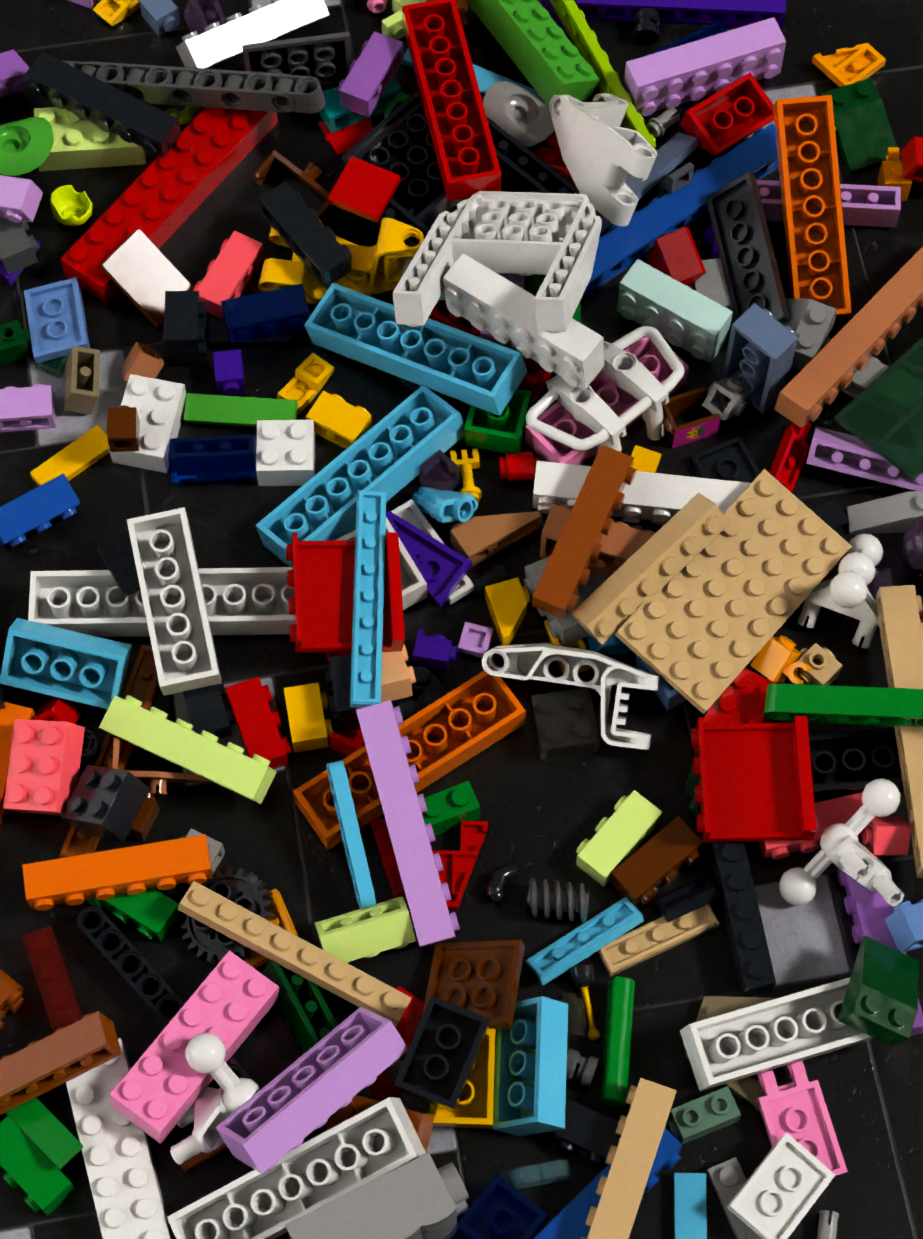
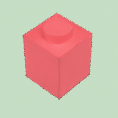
(887, 836)

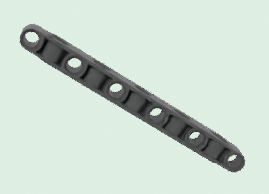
(210, 87)

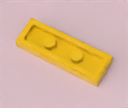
(74, 457)

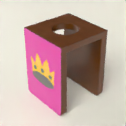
(693, 430)

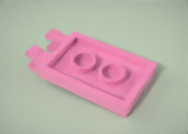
(802, 1114)

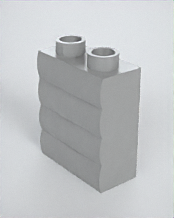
(402, 1204)

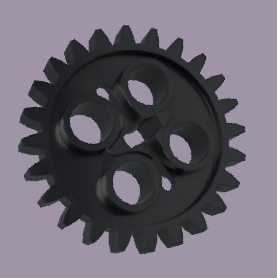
(236, 883)

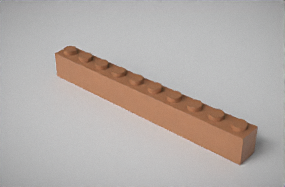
(854, 345)

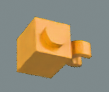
(892, 173)
(779, 660)

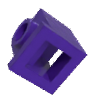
(433, 652)

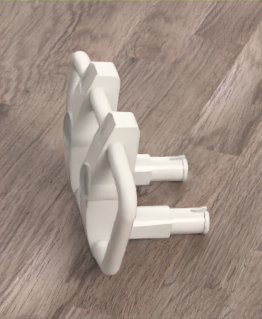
(595, 413)

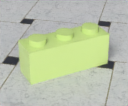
(618, 836)
(367, 931)

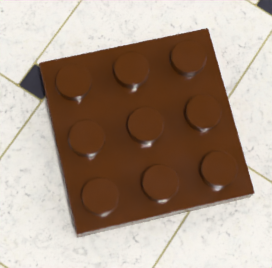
(478, 977)

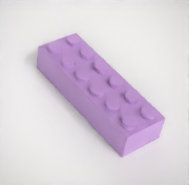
(704, 66)
(312, 1089)

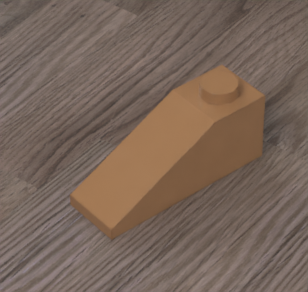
(489, 534)

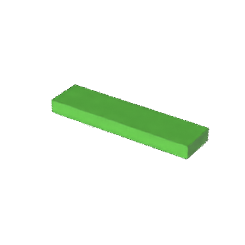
(236, 410)

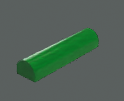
(617, 1042)

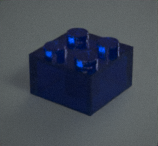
(501, 1214)

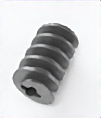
(558, 899)

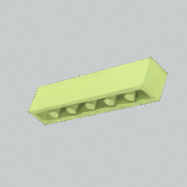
(189, 749)

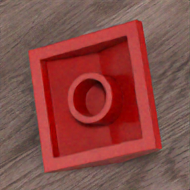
(677, 257)

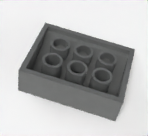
(318, 56)

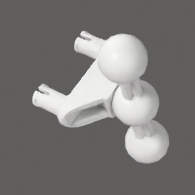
(848, 590)
(842, 847)
(207, 1055)

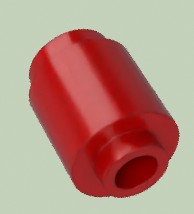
(518, 466)

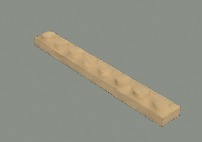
(293, 953)

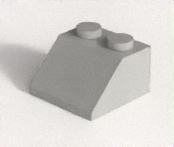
(812, 326)

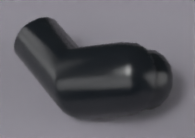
(496, 880)

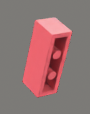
(230, 271)

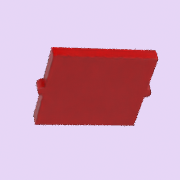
(347, 137)

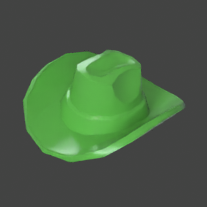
(24, 145)

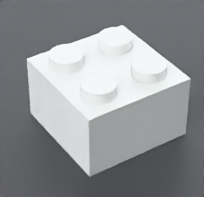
(285, 452)

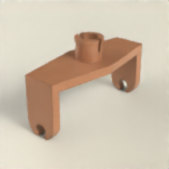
(156, 778)

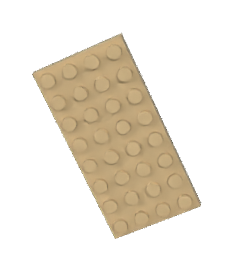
(734, 592)

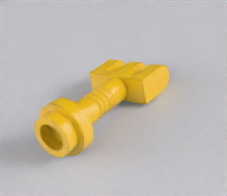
(466, 465)

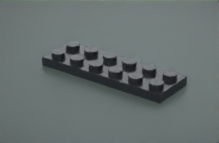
(746, 248)

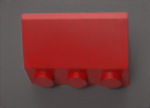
(729, 115)

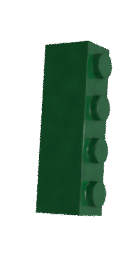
(301, 1006)

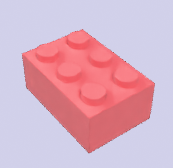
(43, 766)

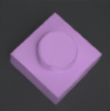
(475, 639)

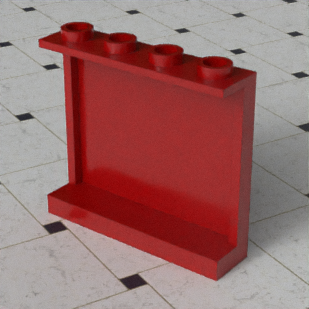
(324, 595)
(754, 781)

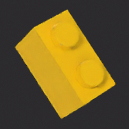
(339, 420)
(306, 717)

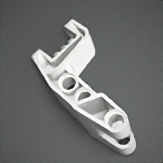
(601, 152)
(533, 662)

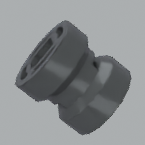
(586, 1070)

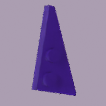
(437, 563)

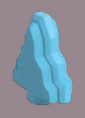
(445, 504)

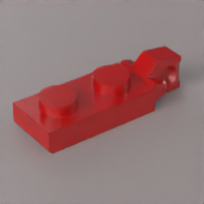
(791, 455)

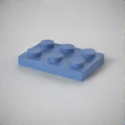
(56, 319)

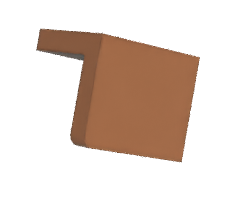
(142, 362)

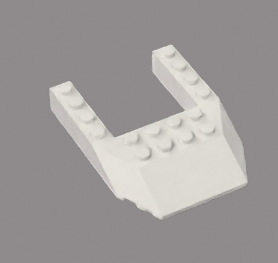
(512, 235)

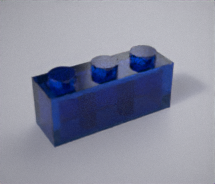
(265, 313)
(212, 458)

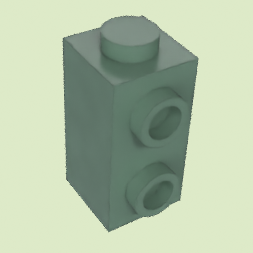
(703, 1115)

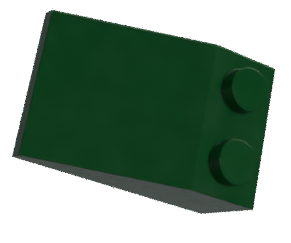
(861, 125)
(882, 993)

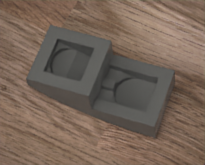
(676, 180)

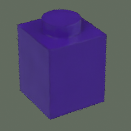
(229, 372)

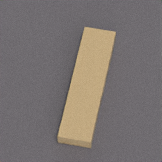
(655, 938)

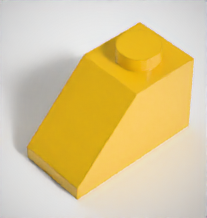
(507, 607)

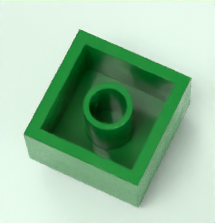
(501, 432)

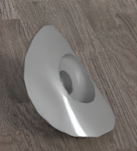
(518, 112)

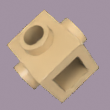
(823, 664)

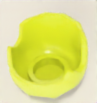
(70, 206)

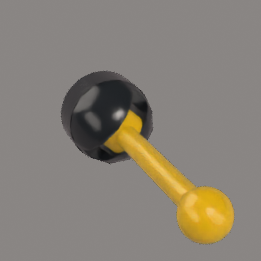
(582, 978)

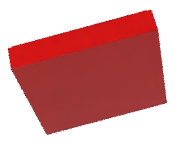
(364, 189)

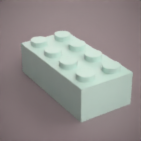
(674, 310)

